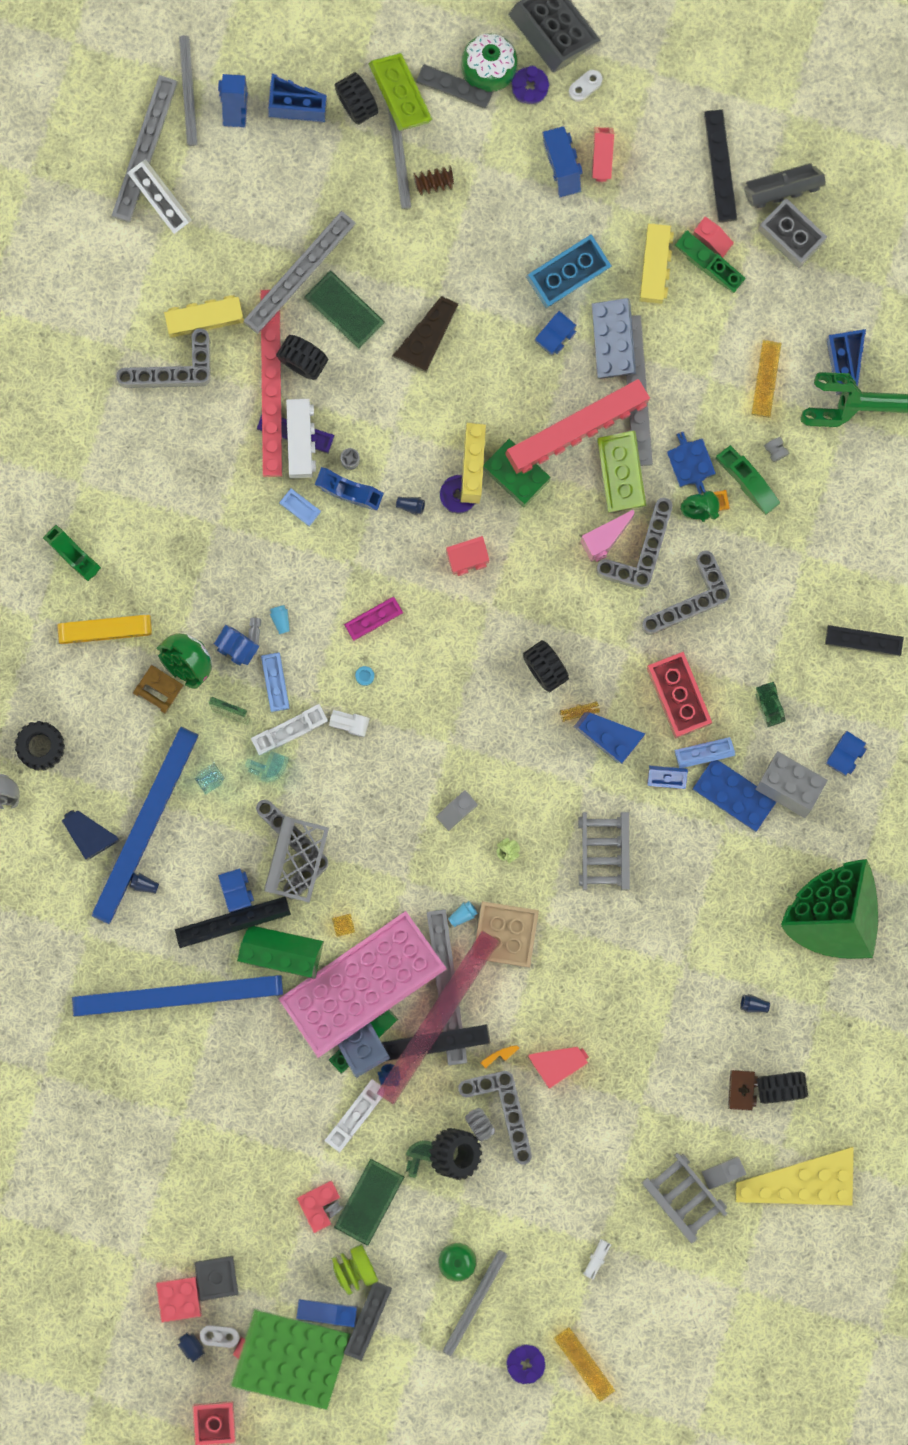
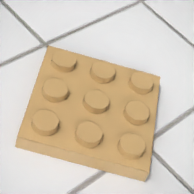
(513, 929)

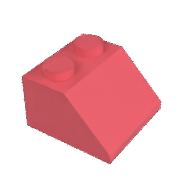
(467, 556)

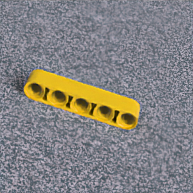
(104, 629)

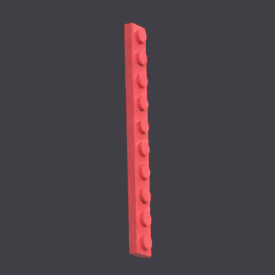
(271, 397)

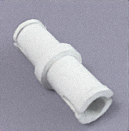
(597, 1259)

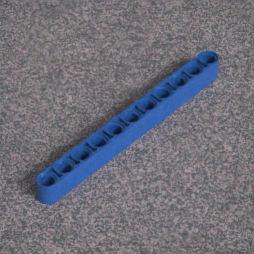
(145, 825)
(177, 995)

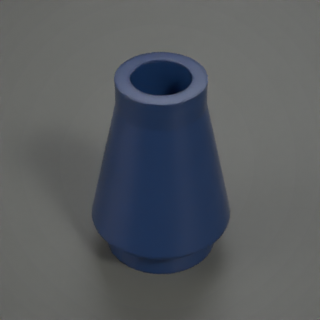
(413, 505)
(143, 884)
(751, 1003)

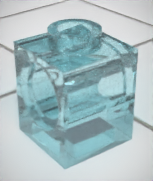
(209, 778)

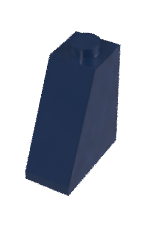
(88, 834)

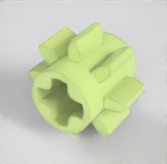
(508, 850)

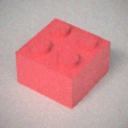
(178, 1299)
(214, 1423)

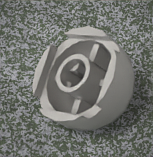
(8, 792)

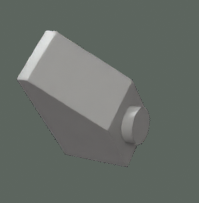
(456, 810)
(724, 1173)

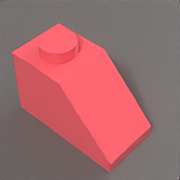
(713, 237)

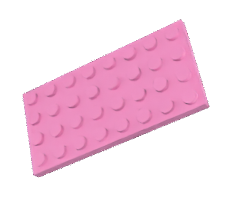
(362, 984)

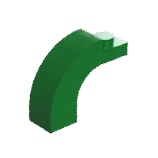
(72, 553)

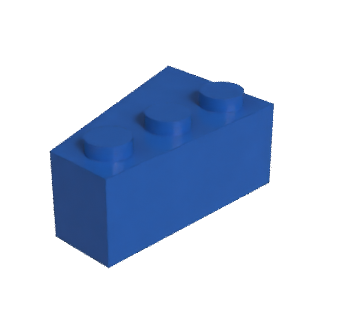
(234, 98)
(295, 102)
(563, 161)
(846, 353)
(609, 736)

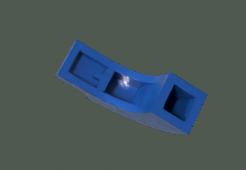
(347, 490)

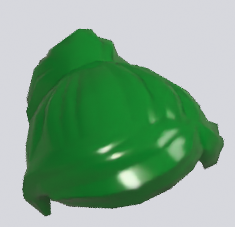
(701, 506)

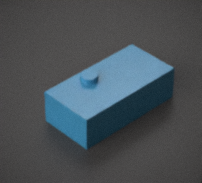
(568, 271)

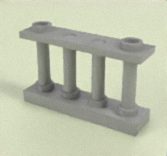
(621, 860)
(678, 1215)

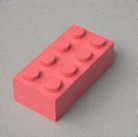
(679, 695)

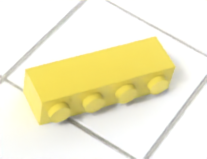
(655, 263)
(204, 316)
(473, 463)

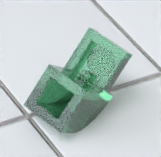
(769, 704)
(418, 1151)

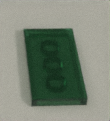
(344, 309)
(229, 710)
(369, 1202)

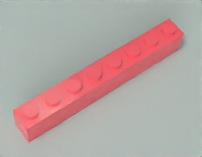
(577, 426)

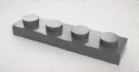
(453, 86)
(368, 1320)

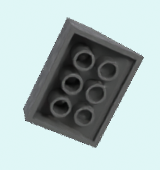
(554, 30)

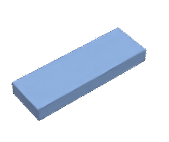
(275, 682)
(704, 752)

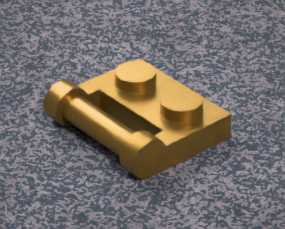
(163, 684)

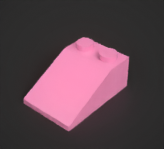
(601, 540)

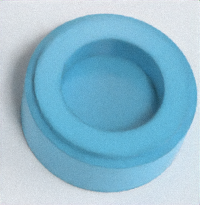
(364, 676)

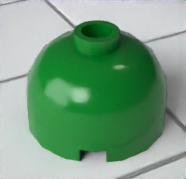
(457, 1262)

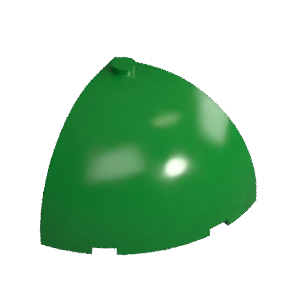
(836, 913)

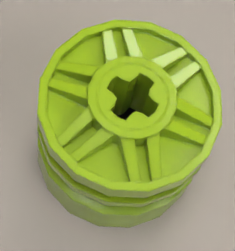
(354, 1269)

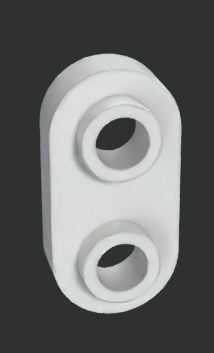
(585, 85)
(219, 1336)

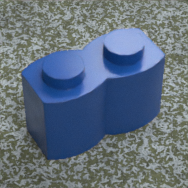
(555, 333)
(236, 645)
(846, 753)
(235, 890)

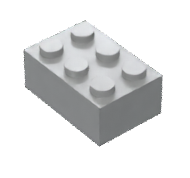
(792, 233)
(791, 784)

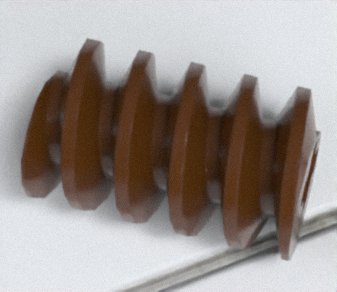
(434, 180)

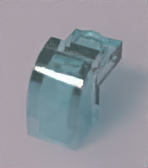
(272, 770)

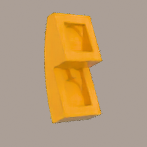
(503, 1053)

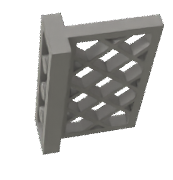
(280, 853)

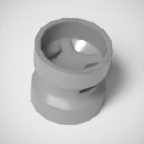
(776, 449)
(350, 455)

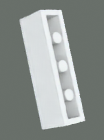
(159, 196)
(299, 438)

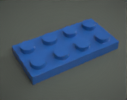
(734, 794)

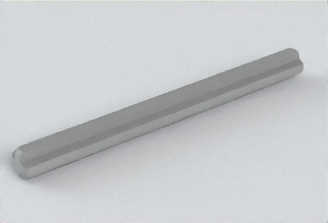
(188, 92)
(400, 164)
(474, 1303)

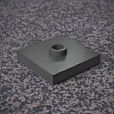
(216, 1278)

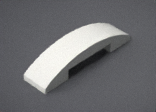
(289, 730)
(354, 1116)

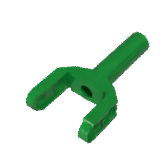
(850, 401)

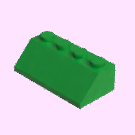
(280, 951)

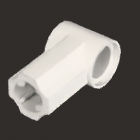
(354, 723)

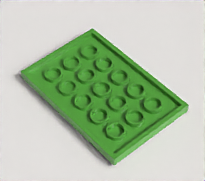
(290, 1359)

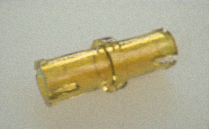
(579, 710)

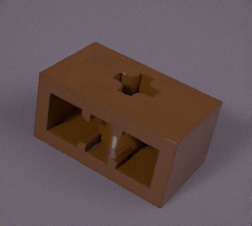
(737, 1080)

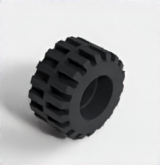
(356, 98)
(302, 357)
(545, 666)
(55, 752)
(782, 1087)
(443, 1153)

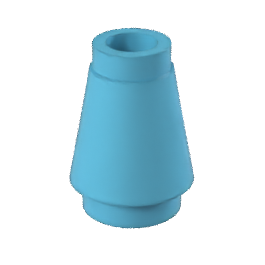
(280, 618)
(463, 914)

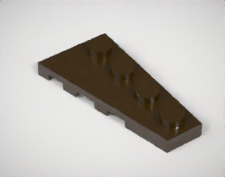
(425, 339)

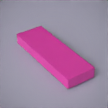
(373, 618)

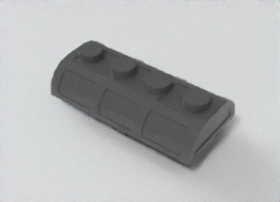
(784, 184)

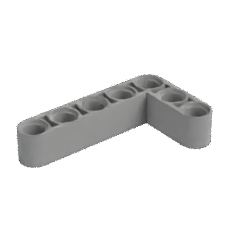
(173, 372)
(647, 551)
(692, 603)
(296, 879)
(507, 1108)

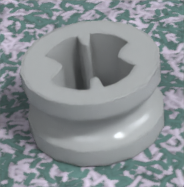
(334, 1209)

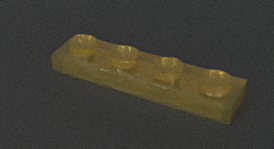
(766, 378)
(584, 1364)

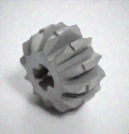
(480, 1124)

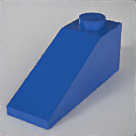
(327, 1312)

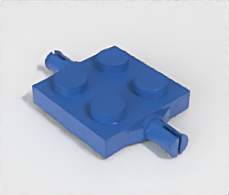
(691, 463)

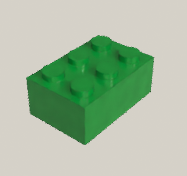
(520, 486)

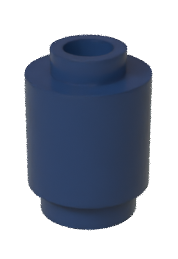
(191, 1347)

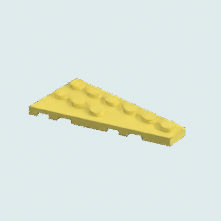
(815, 1181)

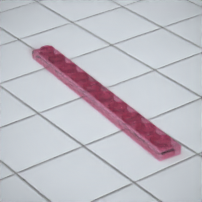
(437, 1017)

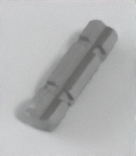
(254, 631)

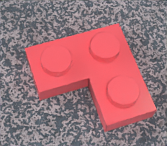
(313, 1203)

